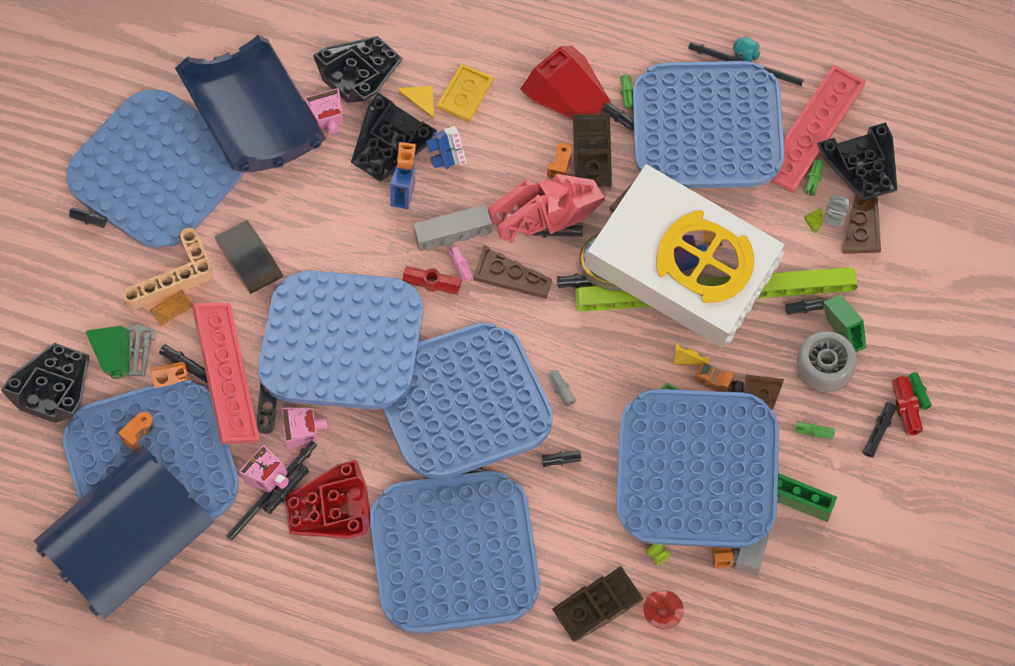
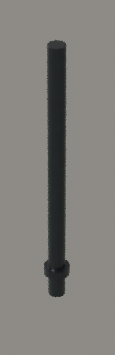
(726, 57)
(304, 453)

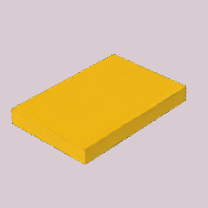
(465, 92)

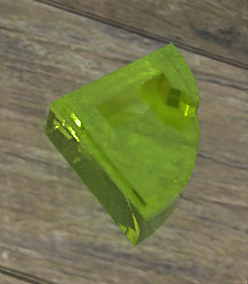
(814, 219)

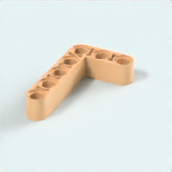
(173, 276)

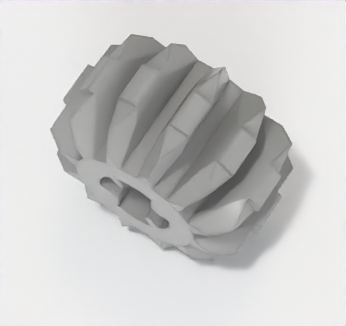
(836, 210)

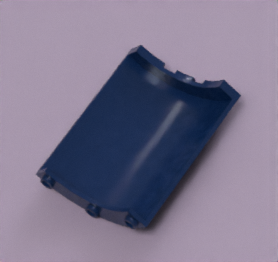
(251, 107)
(123, 532)

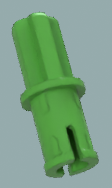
(627, 91)
(814, 177)
(815, 430)

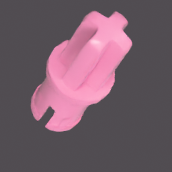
(460, 264)

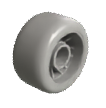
(830, 349)

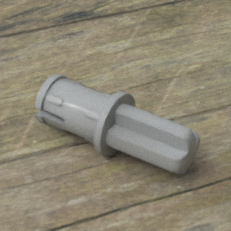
(561, 388)

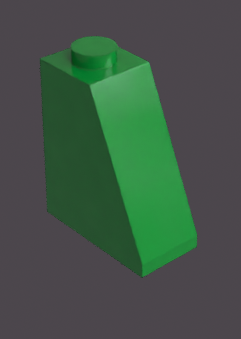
(846, 321)
(111, 349)

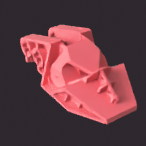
(545, 205)

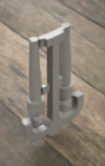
(139, 329)

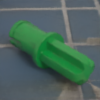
(919, 391)

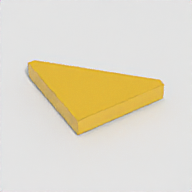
(420, 97)
(688, 357)

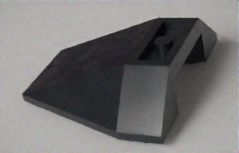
(357, 67)
(380, 137)
(864, 162)
(49, 383)

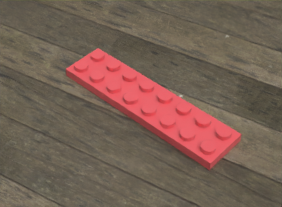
(817, 124)
(225, 373)

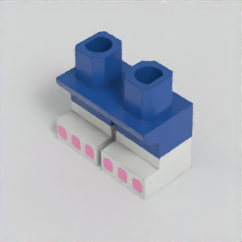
(449, 148)

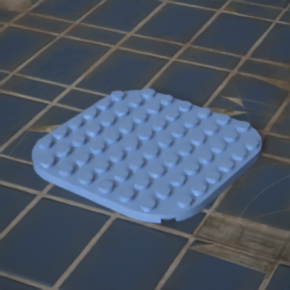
(709, 123)
(152, 169)
(341, 340)
(469, 403)
(182, 440)
(698, 468)
(454, 552)

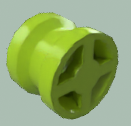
(658, 554)

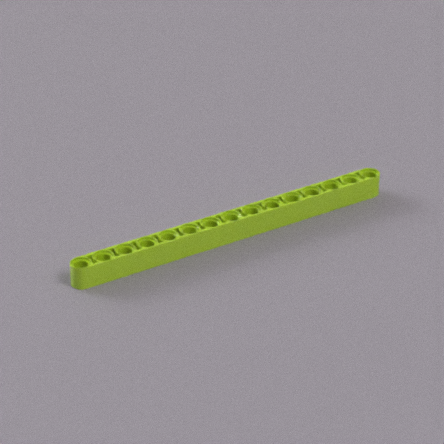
(779, 285)

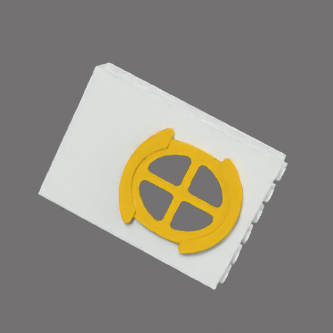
(639, 248)

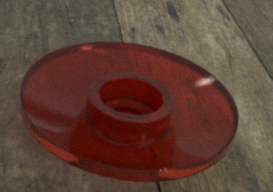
(663, 600)

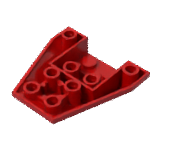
(566, 84)
(331, 504)

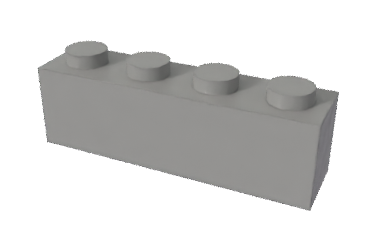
(452, 228)
(750, 558)

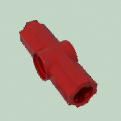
(443, 282)
(907, 405)

